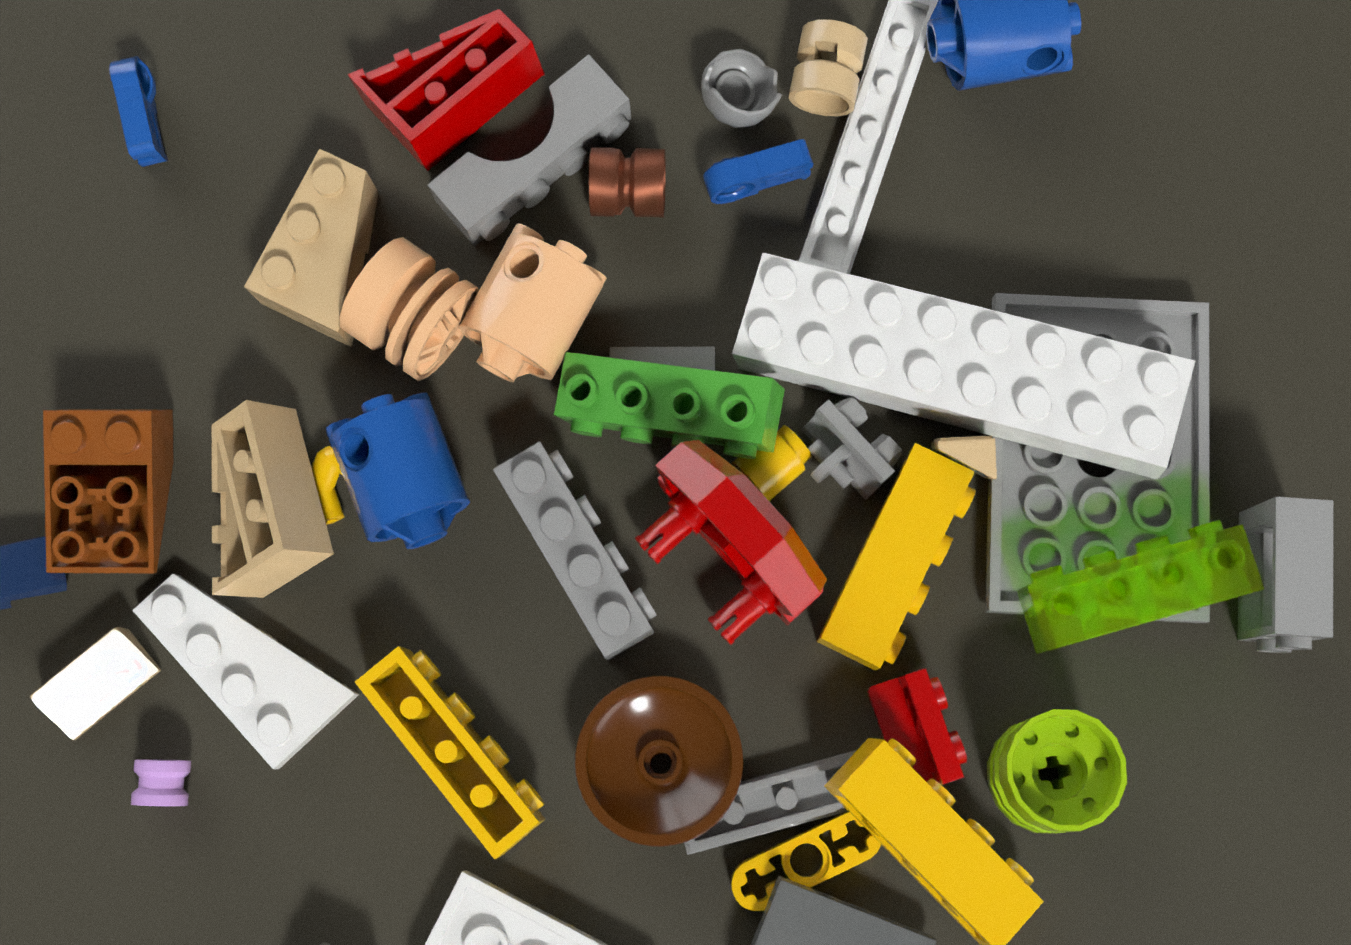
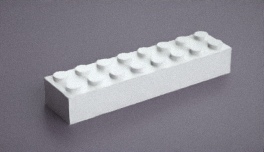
(964, 365)

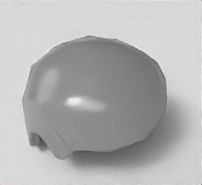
(739, 88)

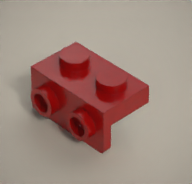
(912, 715)

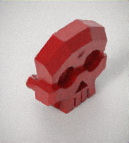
(742, 529)

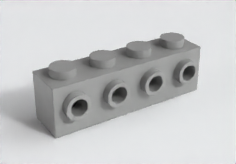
(573, 550)

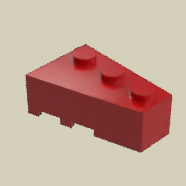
(452, 86)

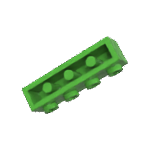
(669, 403)

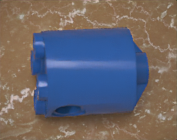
(1002, 39)
(399, 470)

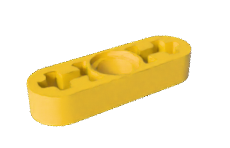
(763, 866)

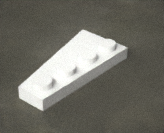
(247, 673)

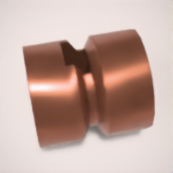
(627, 182)

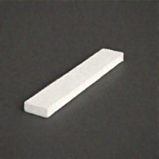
(868, 136)

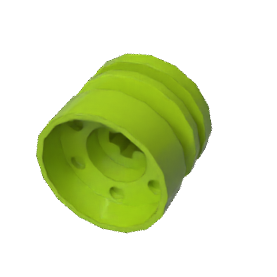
(1087, 764)

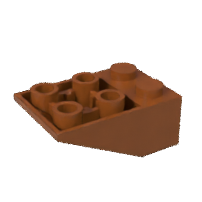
(106, 488)

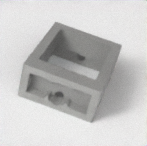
(1295, 562)

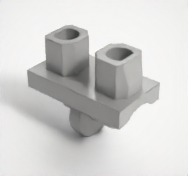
(845, 451)

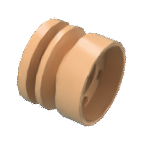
(408, 308)

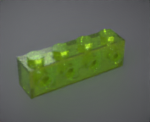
(1140, 587)

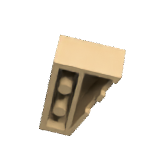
(318, 246)
(267, 501)

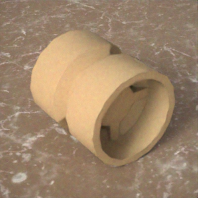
(829, 59)

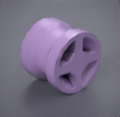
(160, 782)

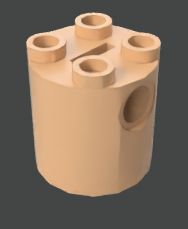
(531, 306)

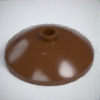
(626, 735)

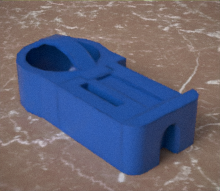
(136, 104)
(747, 175)

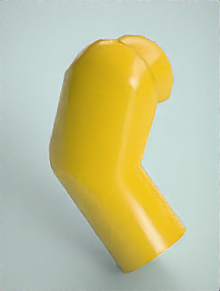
(326, 473)

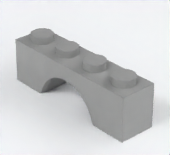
(486, 193)

